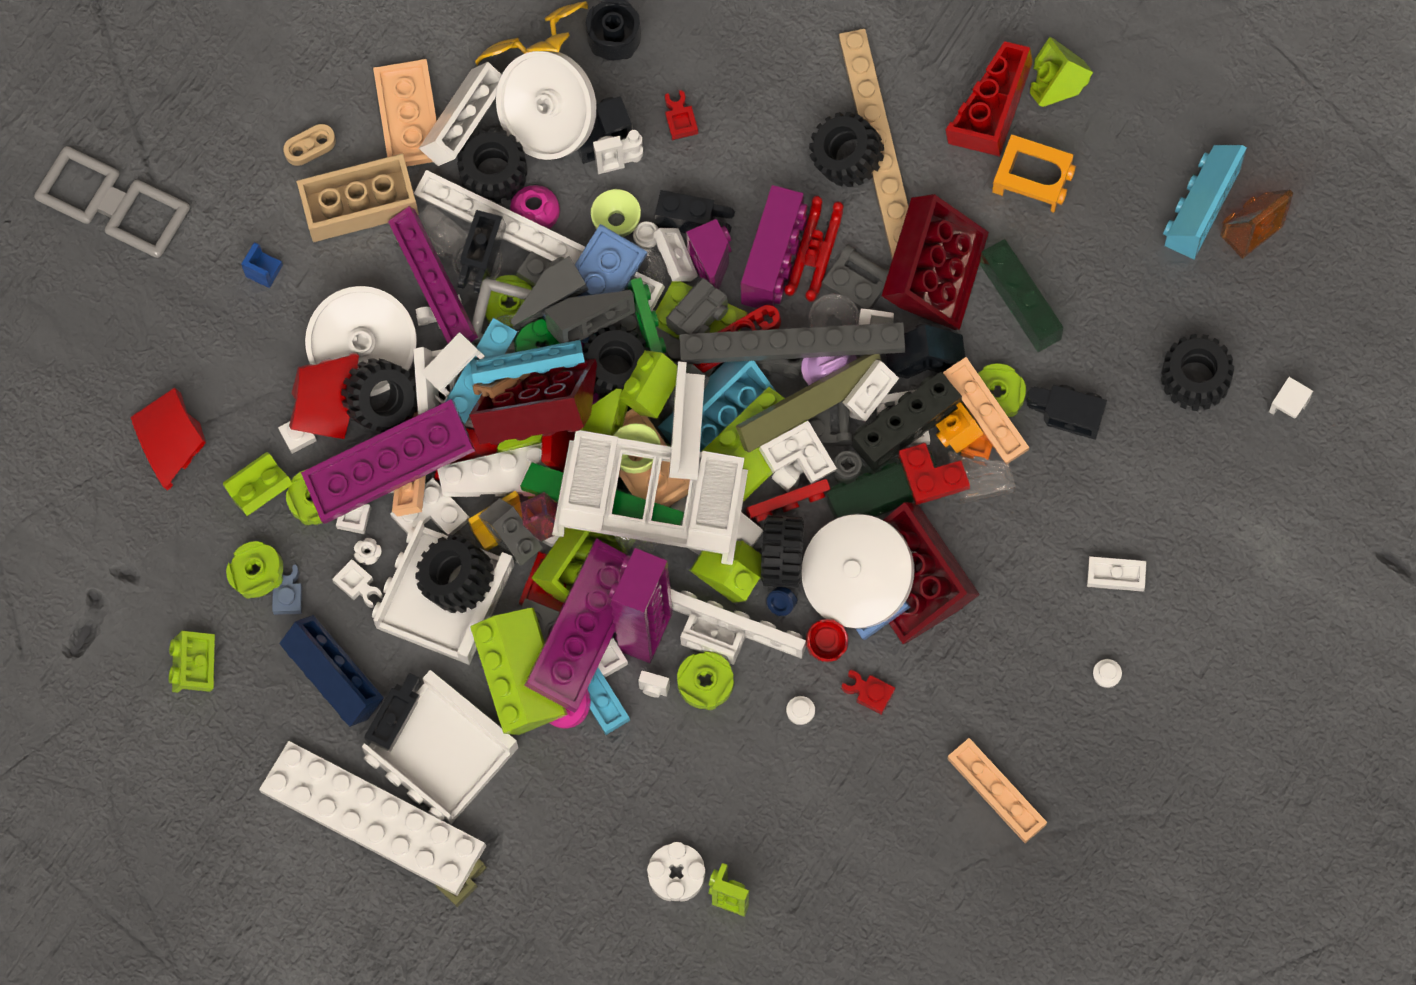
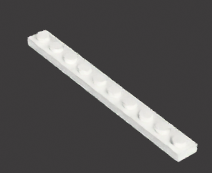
(518, 228)

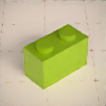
(650, 384)

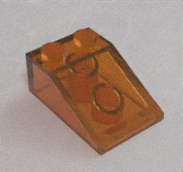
(1256, 221)

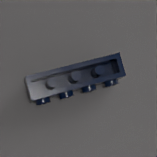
(331, 670)

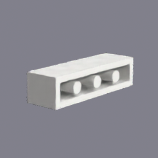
(462, 114)

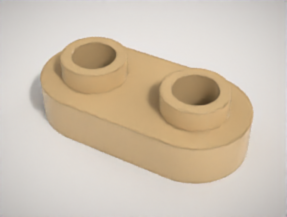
(308, 144)

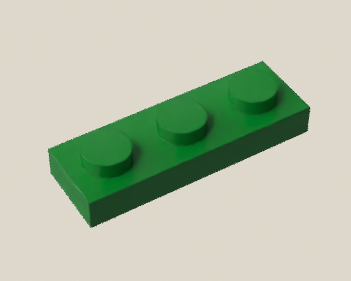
(645, 317)

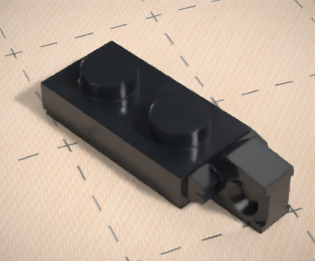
(394, 713)

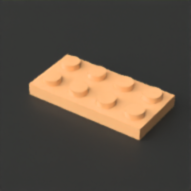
(405, 108)
(668, 489)

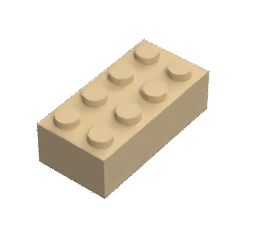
(356, 197)

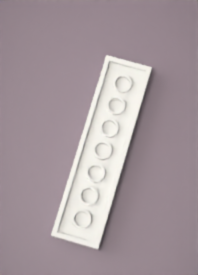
(373, 818)

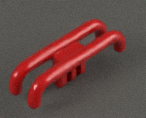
(813, 250)

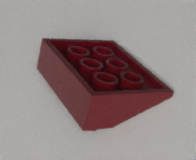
(935, 261)
(537, 405)
(939, 581)

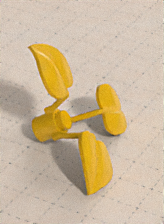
(550, 44)

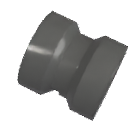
(847, 473)

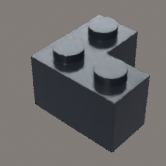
(610, 121)
(927, 350)

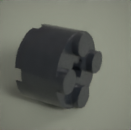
(613, 29)

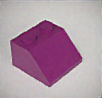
(709, 251)

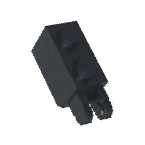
(688, 211)
(481, 248)
(1069, 409)

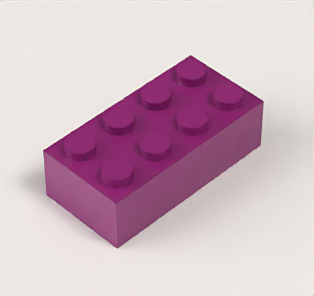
(773, 248)

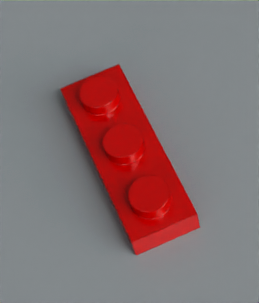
(788, 500)

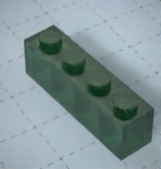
(1021, 295)
(872, 492)

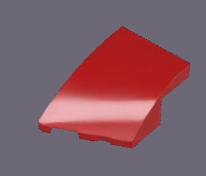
(319, 398)
(168, 435)

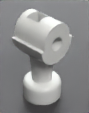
(788, 476)

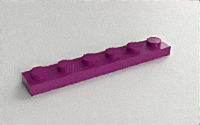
(431, 275)

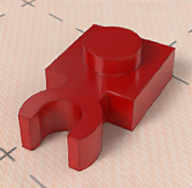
(680, 118)
(872, 693)

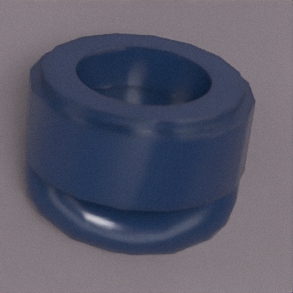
(781, 601)

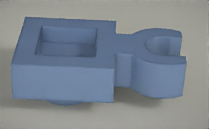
(288, 596)

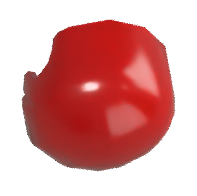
(826, 640)

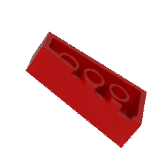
(990, 109)

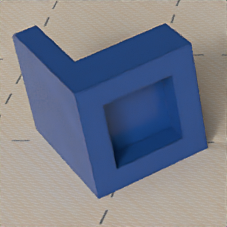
(261, 266)

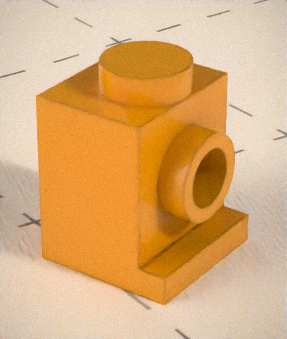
(958, 429)

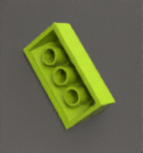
(729, 442)
(566, 559)
(508, 651)

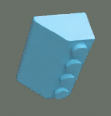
(1205, 199)
(725, 398)

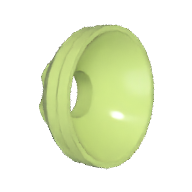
(616, 202)
(640, 433)

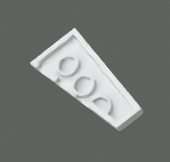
(490, 474)

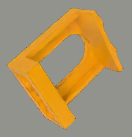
(1051, 194)

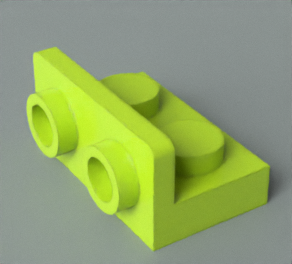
(257, 484)
(192, 661)
(728, 895)

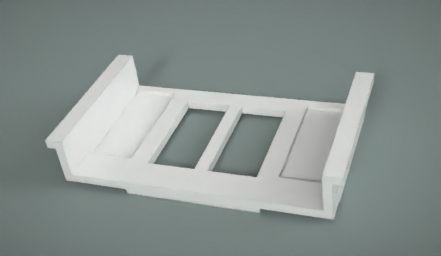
(591, 485)

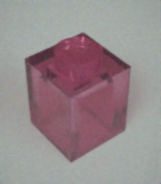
(539, 515)

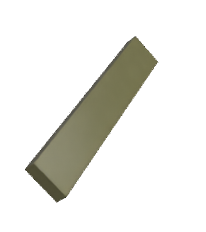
(803, 404)

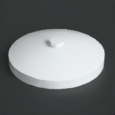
(546, 104)
(362, 323)
(857, 571)

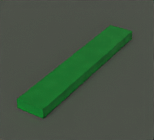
(547, 480)

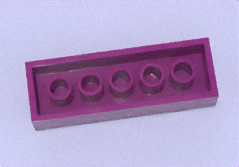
(641, 604)

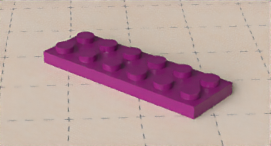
(388, 461)
(579, 631)

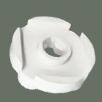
(676, 889)

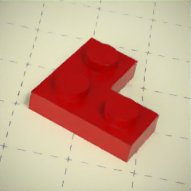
(930, 482)

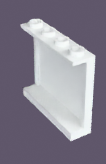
(417, 619)
(444, 751)

